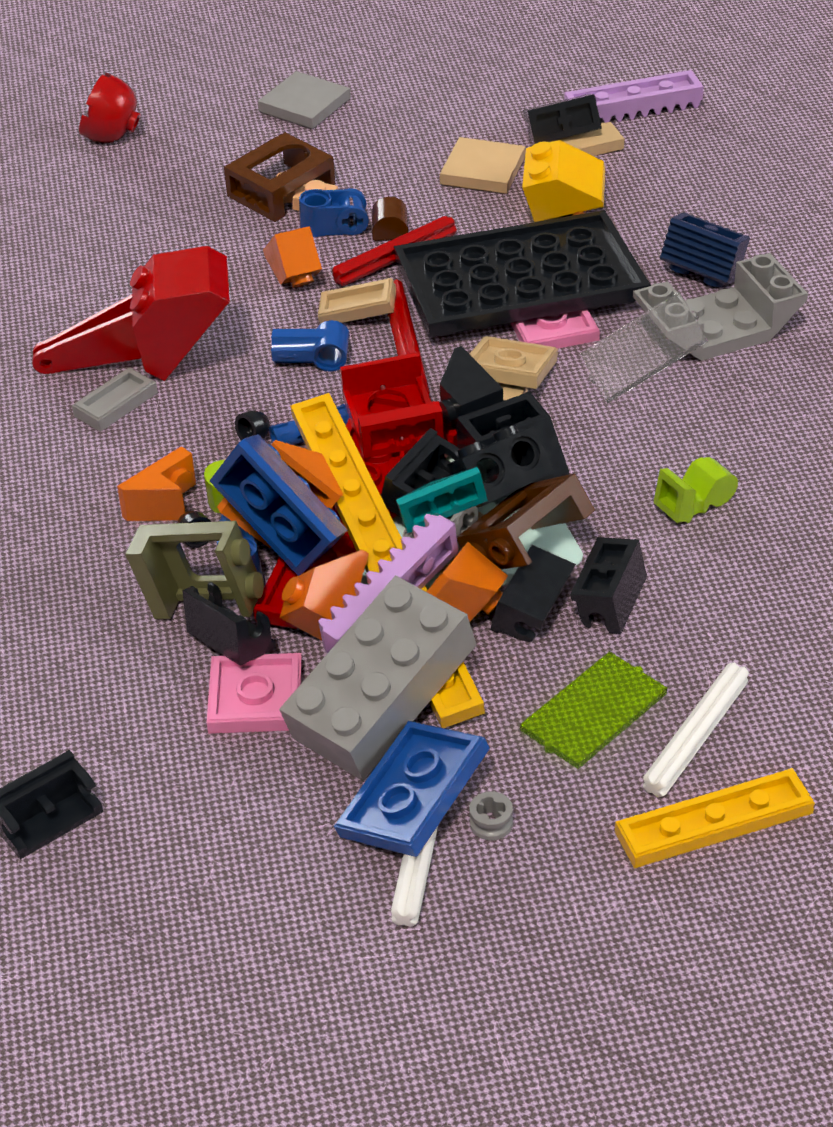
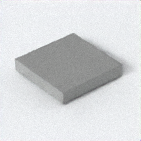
(304, 99)

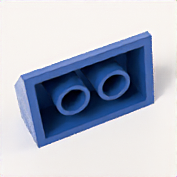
(278, 503)

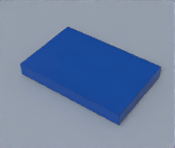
(412, 788)

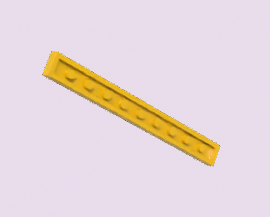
(373, 529)

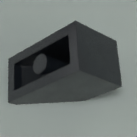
(466, 387)

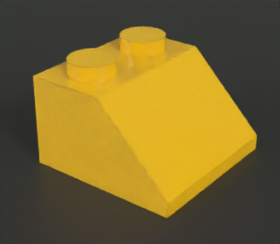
(561, 180)

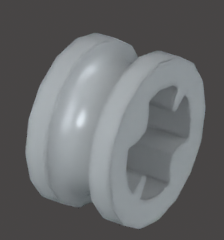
(493, 803)

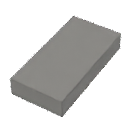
(114, 399)

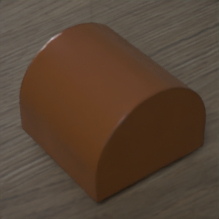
(389, 219)

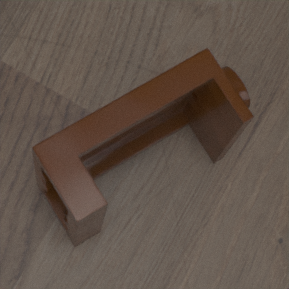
(268, 195)
(540, 505)

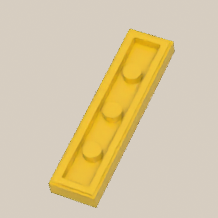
(713, 817)

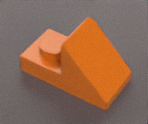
(158, 489)

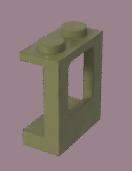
(165, 571)

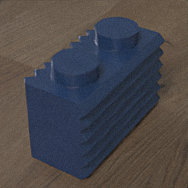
(703, 249)

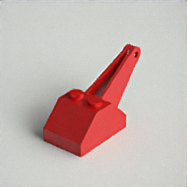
(159, 322)

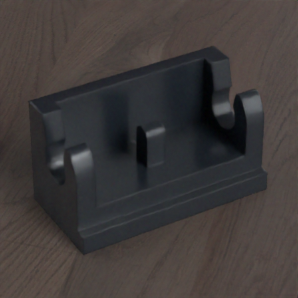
(563, 118)
(420, 466)
(610, 582)
(531, 594)
(225, 629)
(46, 804)

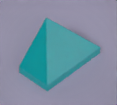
(442, 498)

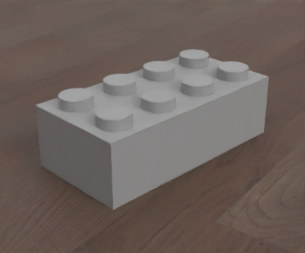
(378, 677)

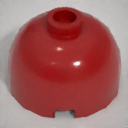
(110, 110)

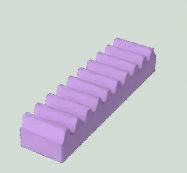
(645, 95)
(415, 563)

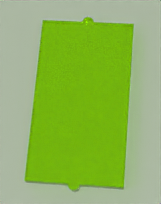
(593, 709)

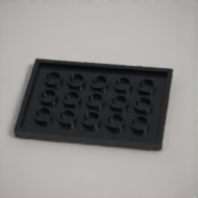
(519, 273)

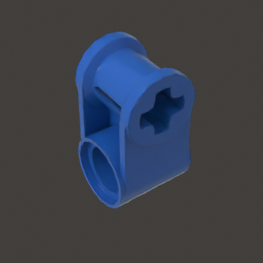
(330, 212)

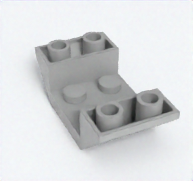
(742, 315)

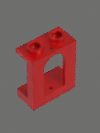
(396, 428)

